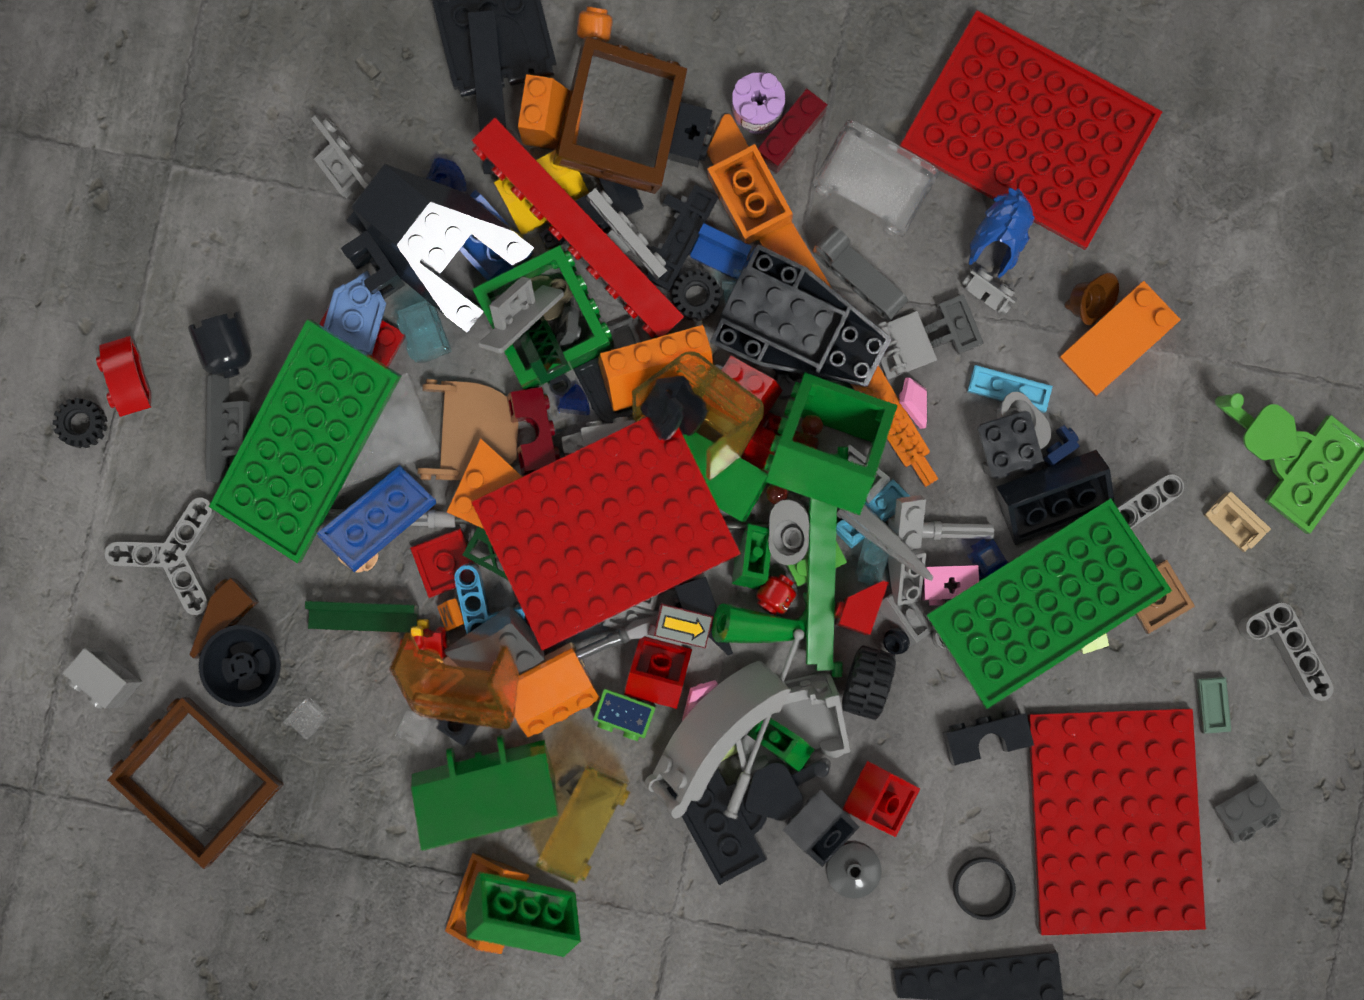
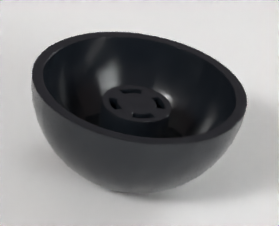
(228, 657)

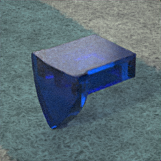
(574, 402)

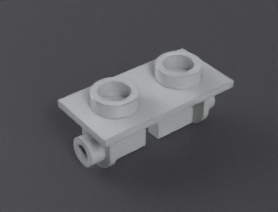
(999, 294)

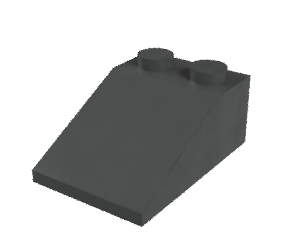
(484, 643)

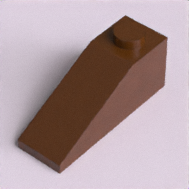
(224, 610)

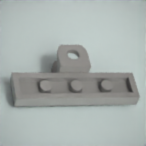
(625, 233)

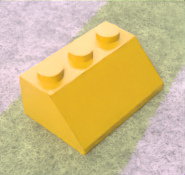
(519, 210)

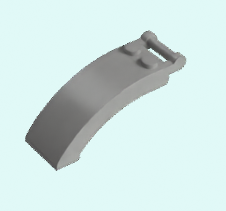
(712, 731)

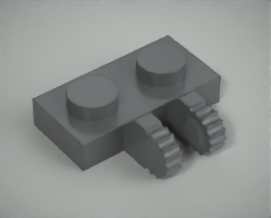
(959, 323)
(567, 328)

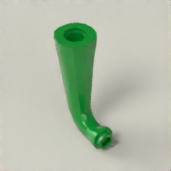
(742, 625)

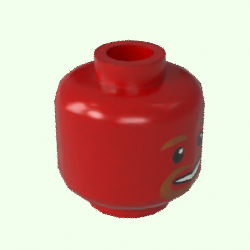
(776, 594)

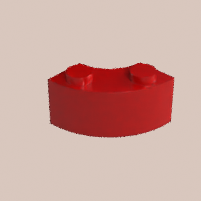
(124, 376)

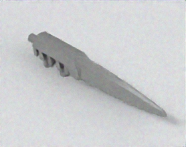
(881, 535)

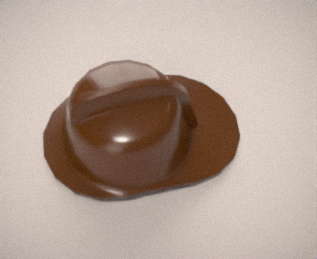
(1093, 298)

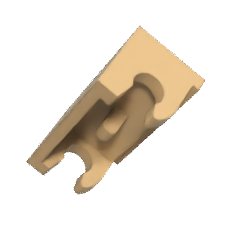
(1237, 521)

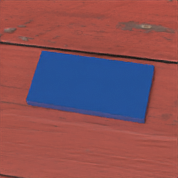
(376, 518)

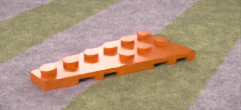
(483, 475)

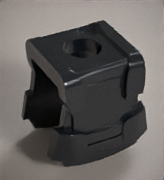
(673, 406)

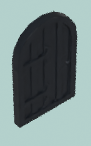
(595, 390)

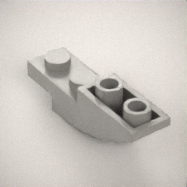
(909, 528)

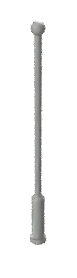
(744, 777)

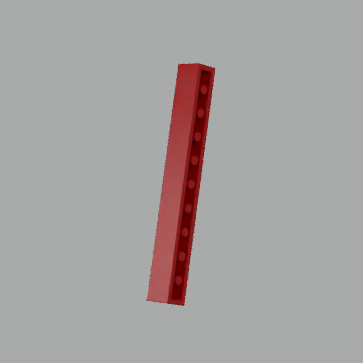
(576, 228)

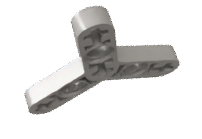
(160, 557)

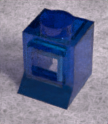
(987, 557)

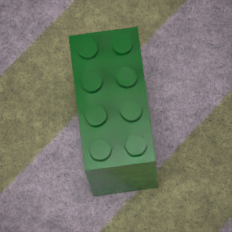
(576, 356)
(819, 473)

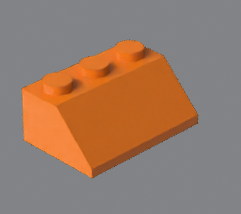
(553, 693)
(457, 923)

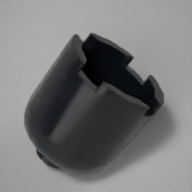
(222, 344)

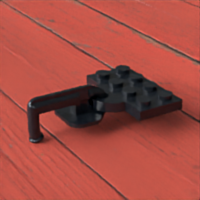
(731, 843)

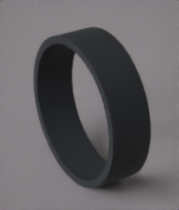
(1007, 905)

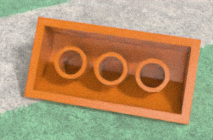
(634, 364)

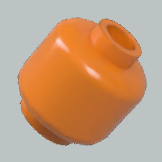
(594, 23)

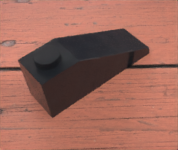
(698, 598)

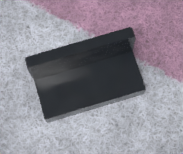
(623, 197)

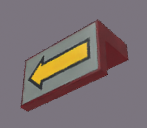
(682, 626)

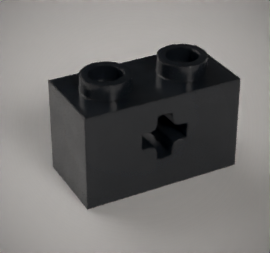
(691, 119)

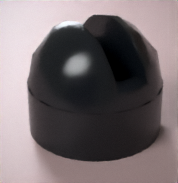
(562, 390)

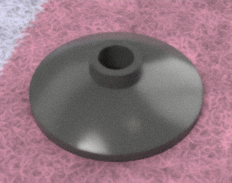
(851, 856)

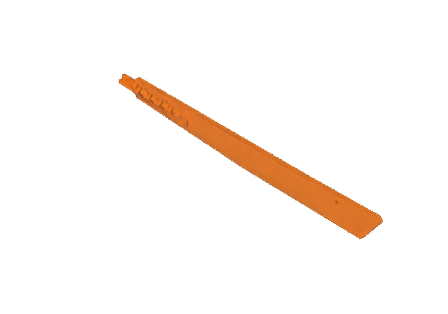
(787, 242)

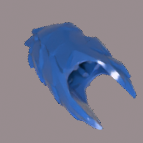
(1004, 222)

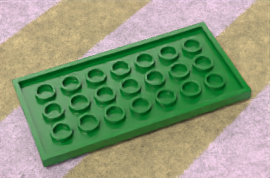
(304, 440)
(1048, 603)

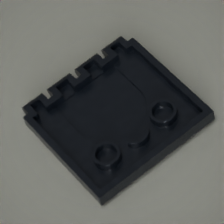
(521, 36)

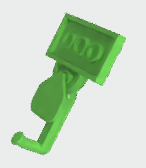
(1308, 465)

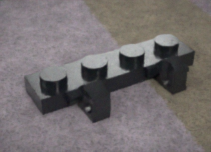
(689, 218)

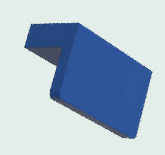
(720, 251)

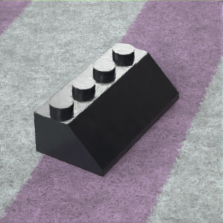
(1054, 496)

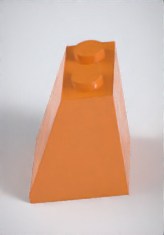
(543, 112)

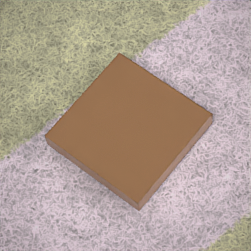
(1167, 607)

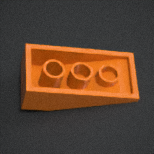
(1119, 338)

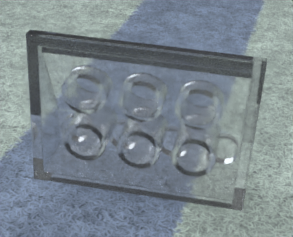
(398, 437)

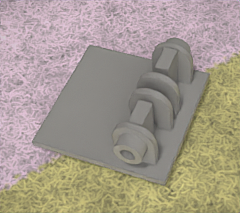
(908, 346)

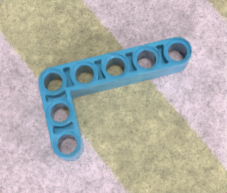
(476, 589)

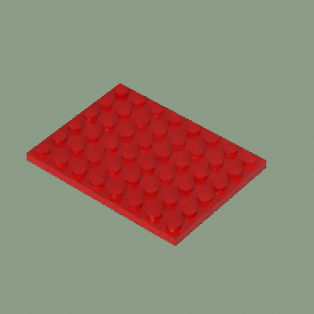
(1034, 123)
(604, 530)
(1116, 822)

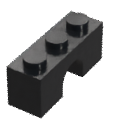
(964, 741)

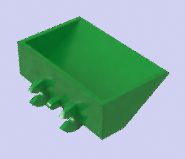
(484, 794)

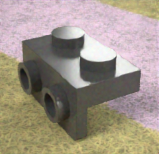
(1249, 812)

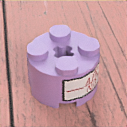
(762, 88)

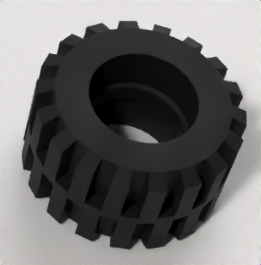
(868, 682)

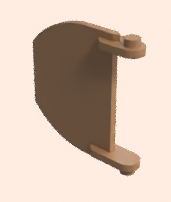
(471, 414)

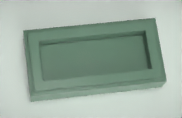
(1214, 705)

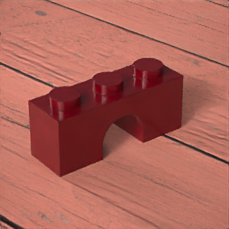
(791, 129)
(532, 407)

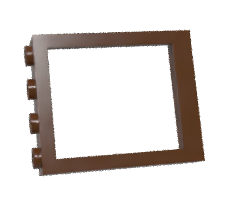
(603, 164)
(142, 750)

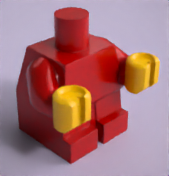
(429, 639)

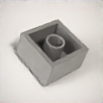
(101, 678)

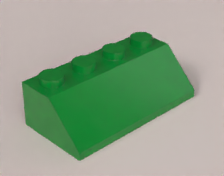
(522, 915)

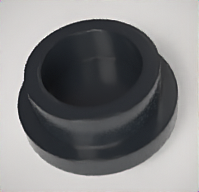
(896, 641)

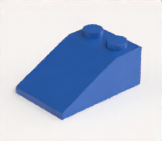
(480, 255)

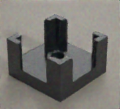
(365, 250)

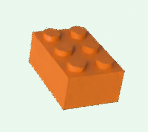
(750, 194)

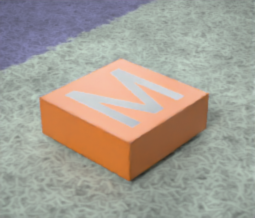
(450, 614)

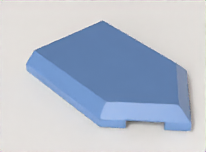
(356, 314)

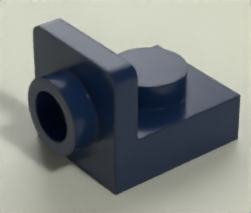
(1058, 450)

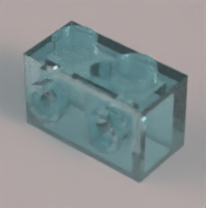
(423, 332)

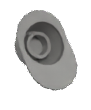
(1017, 402)
(788, 532)

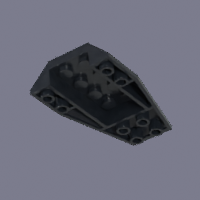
(797, 323)

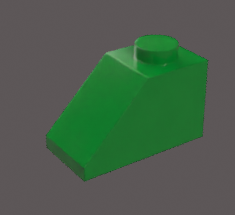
(753, 563)
(783, 744)

